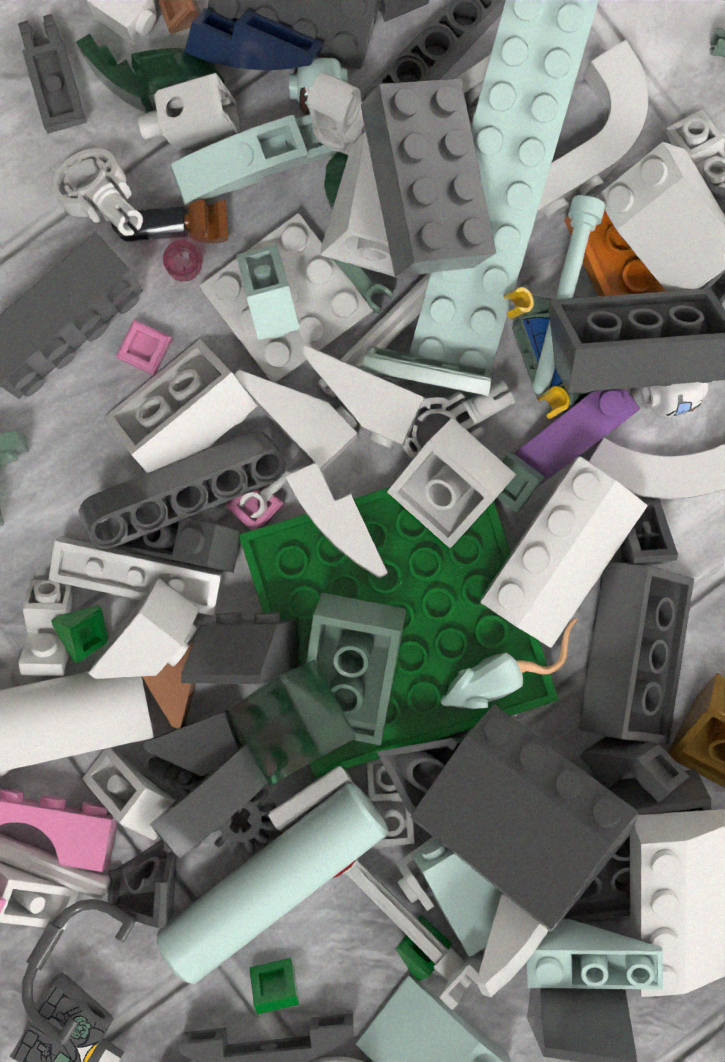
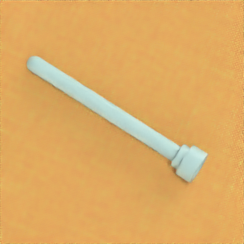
(584, 215)

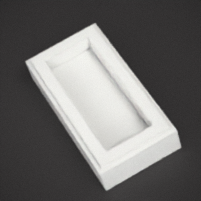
(308, 799)

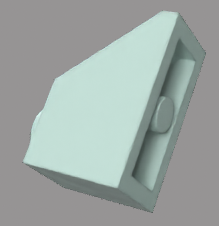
(267, 292)

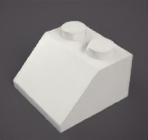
(451, 482)
(149, 636)

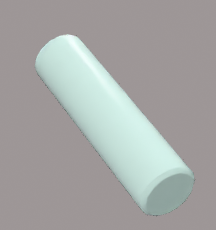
(271, 883)

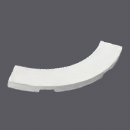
(662, 475)

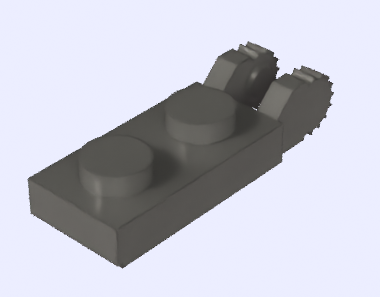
(52, 78)

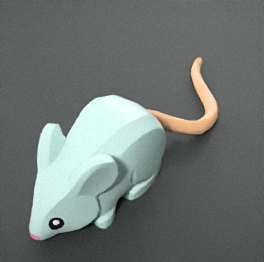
(497, 677)

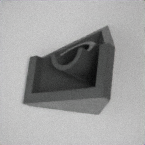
(417, 767)
(146, 886)

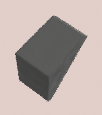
(649, 538)

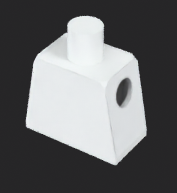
(192, 114)

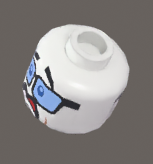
(674, 399)

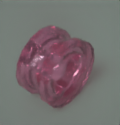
(170, 265)

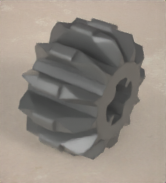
(255, 830)

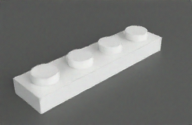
(131, 573)

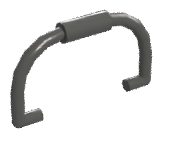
(43, 950)

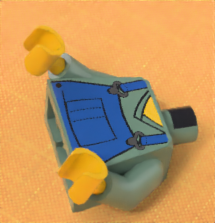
(530, 336)

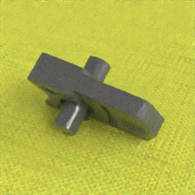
(171, 777)

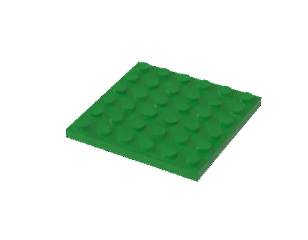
(443, 619)

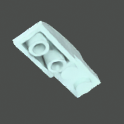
(247, 158)

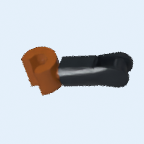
(204, 221)

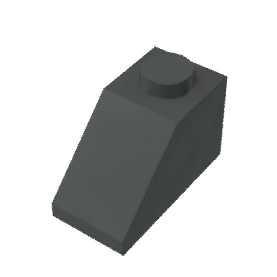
(199, 745)

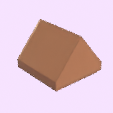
(179, 13)

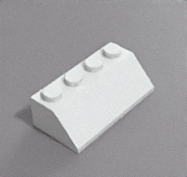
(563, 551)

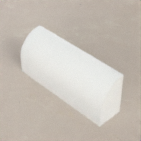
(70, 718)

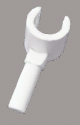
(264, 495)

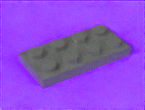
(340, 24)

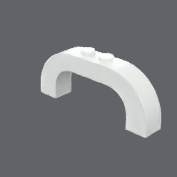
(623, 94)

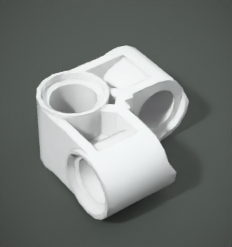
(335, 113)

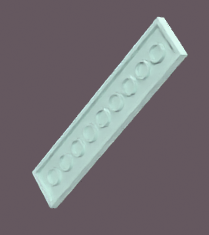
(514, 143)

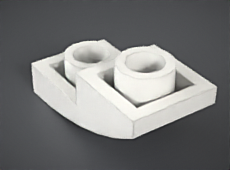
(703, 144)
(391, 807)

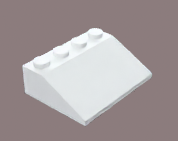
(680, 895)

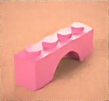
(79, 835)

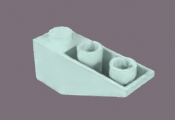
(594, 959)

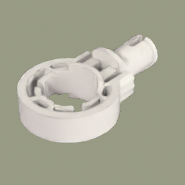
(99, 194)
(478, 407)

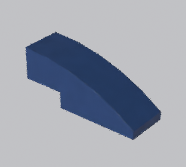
(250, 42)

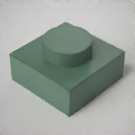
(522, 485)

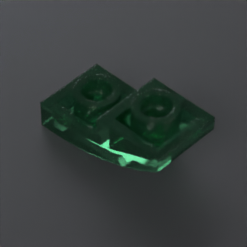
(169, 67)
(114, 76)

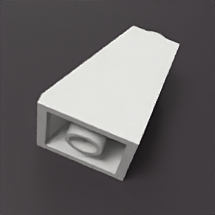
(356, 222)

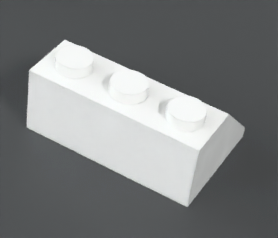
(181, 409)

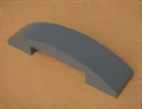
(210, 802)
(212, 1044)

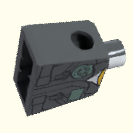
(86, 1043)

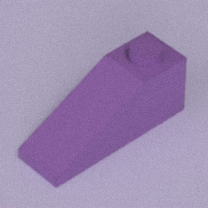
(577, 430)

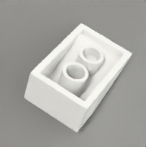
(669, 218)

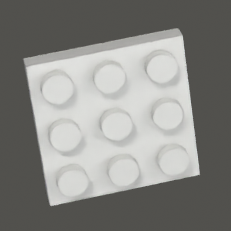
(321, 294)

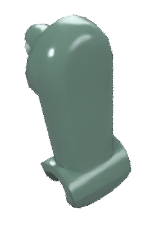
(363, 283)

